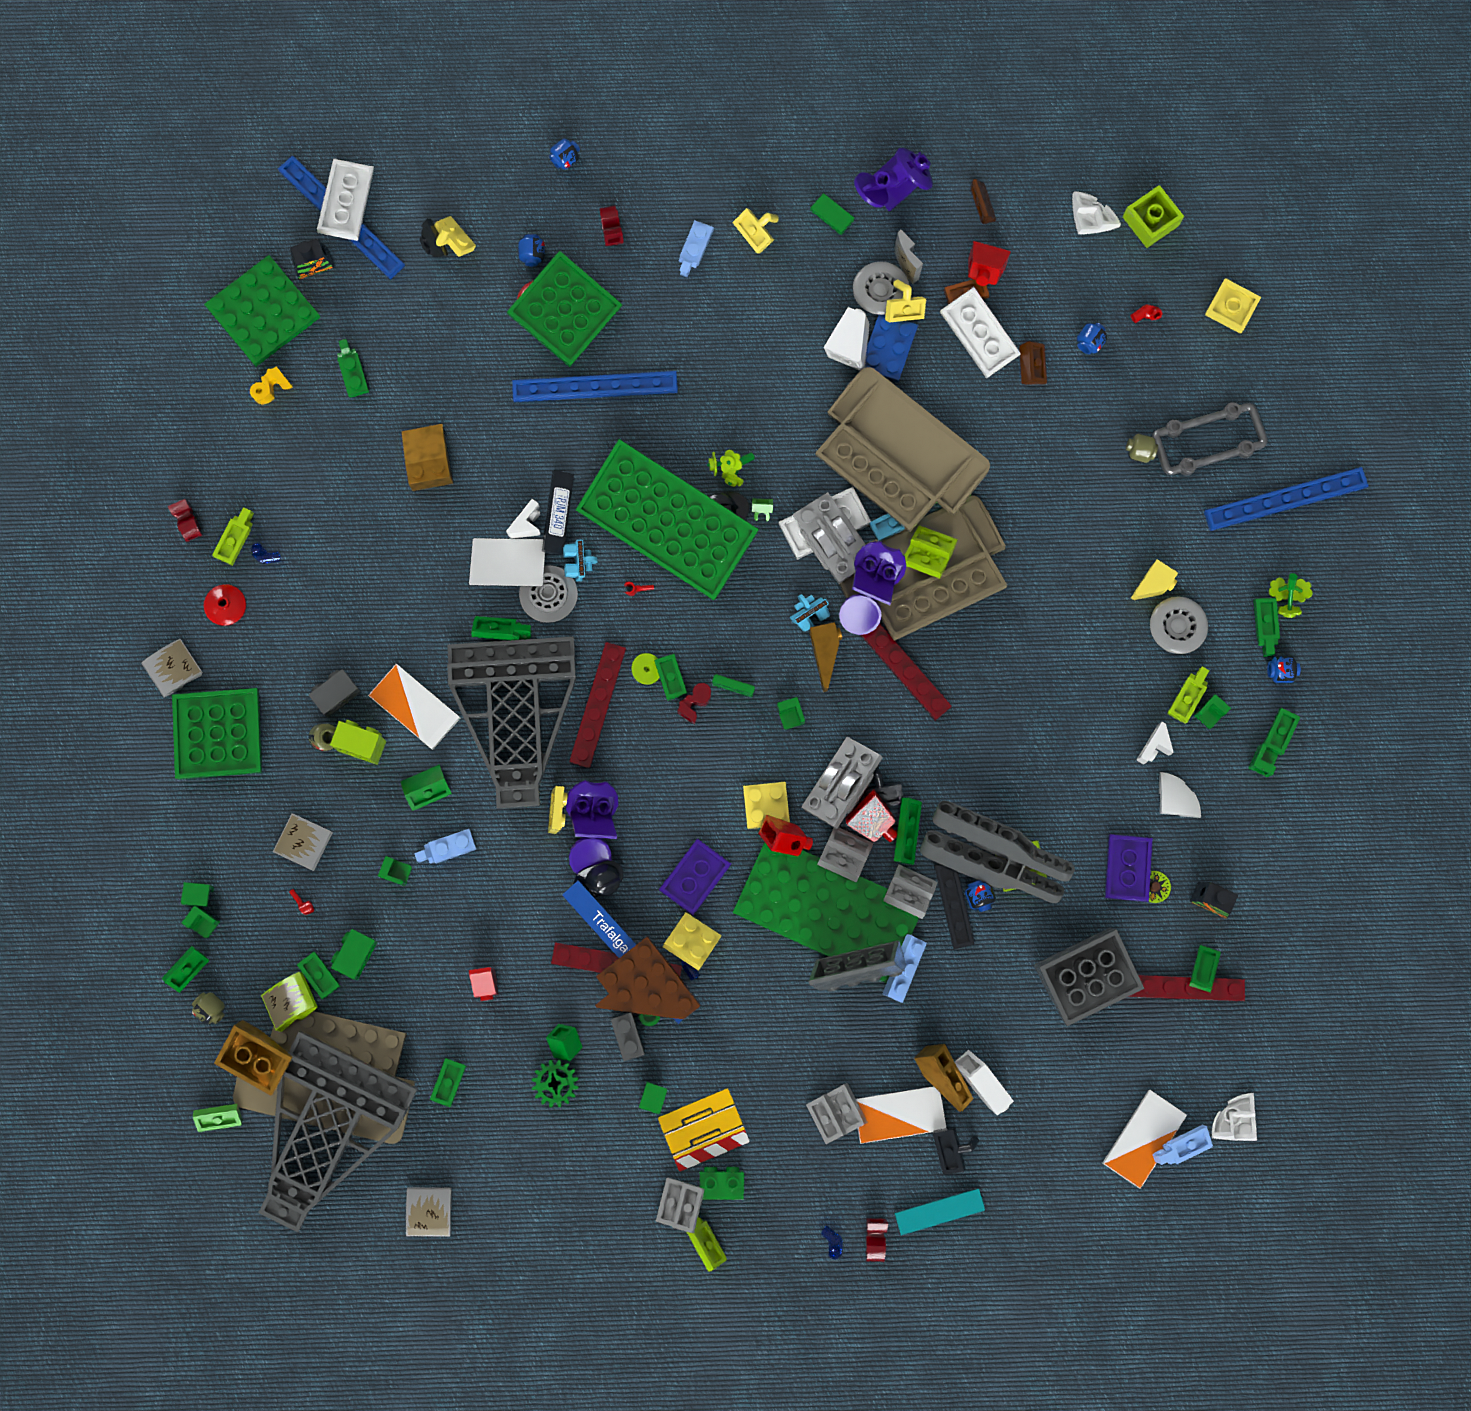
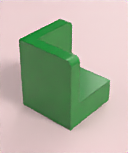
(1212, 711)
(790, 713)
(1263, 761)
(395, 871)
(195, 894)
(200, 921)
(564, 1042)
(653, 1098)

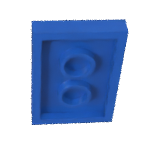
(890, 347)

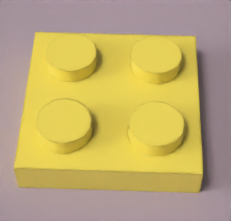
(1233, 306)
(763, 801)
(556, 818)
(692, 941)

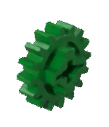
(546, 1085)

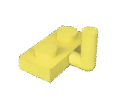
(754, 230)
(454, 236)
(905, 308)

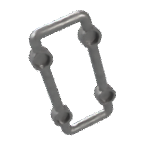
(1230, 412)

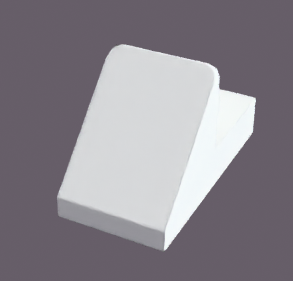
(521, 526)
(1160, 740)

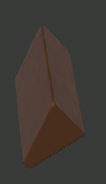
(982, 202)
(1033, 363)

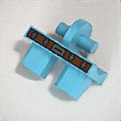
(577, 552)
(818, 607)

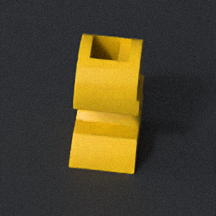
(263, 391)

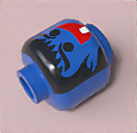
(564, 154)
(531, 250)
(1091, 338)
(1283, 669)
(980, 895)

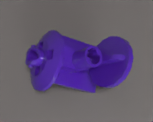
(895, 179)
(874, 582)
(591, 822)

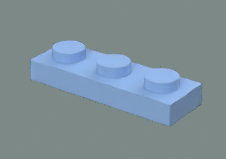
(898, 986)

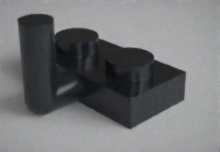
(890, 793)
(951, 1151)

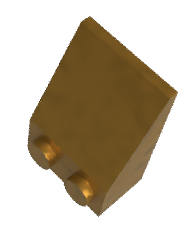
(426, 457)
(253, 1057)

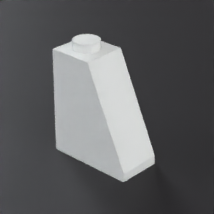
(850, 339)
(983, 1082)

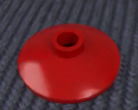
(234, 607)

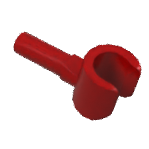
(637, 588)
(306, 907)

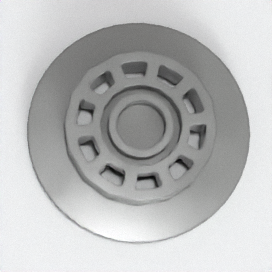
(879, 289)
(548, 595)
(1178, 625)

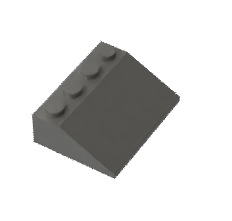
(858, 966)
(1089, 976)

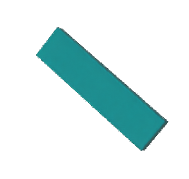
(939, 1211)

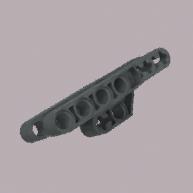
(1000, 841)

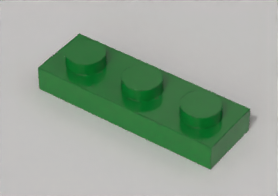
(908, 831)

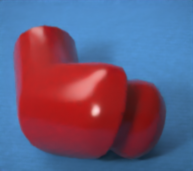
(1146, 311)

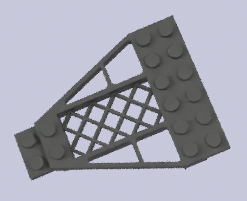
(506, 664)
(347, 1082)

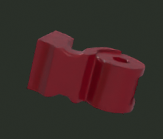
(611, 226)
(187, 522)
(700, 697)
(875, 1239)

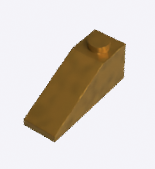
(825, 646)
(944, 1075)

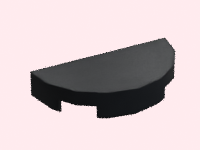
(429, 238)

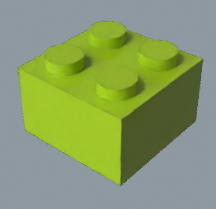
(1153, 216)
(357, 742)

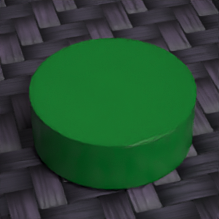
(649, 1020)

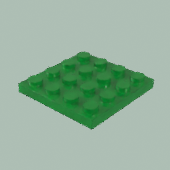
(564, 308)
(262, 310)
(217, 733)

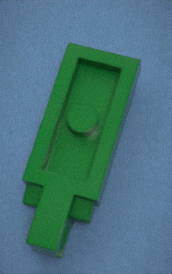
(351, 370)
(1267, 624)
(500, 629)

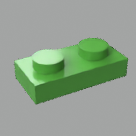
(217, 1117)

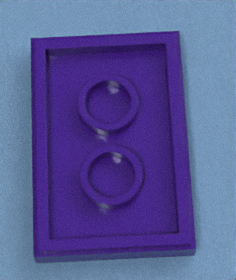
(1128, 868)
(695, 877)

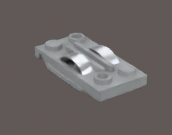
(830, 536)
(842, 782)

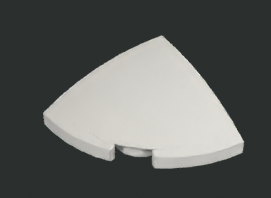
(1091, 215)
(1177, 797)
(1236, 1120)

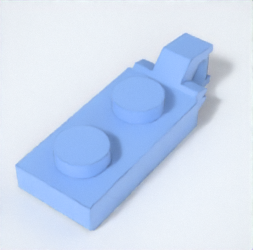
(694, 247)
(447, 847)
(1184, 1146)

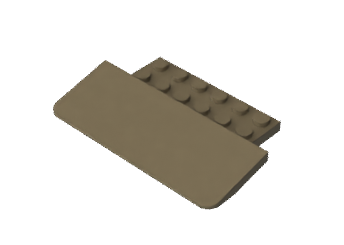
(899, 451)
(966, 579)
(364, 1041)

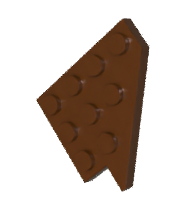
(646, 985)

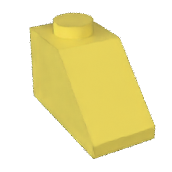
(1156, 581)

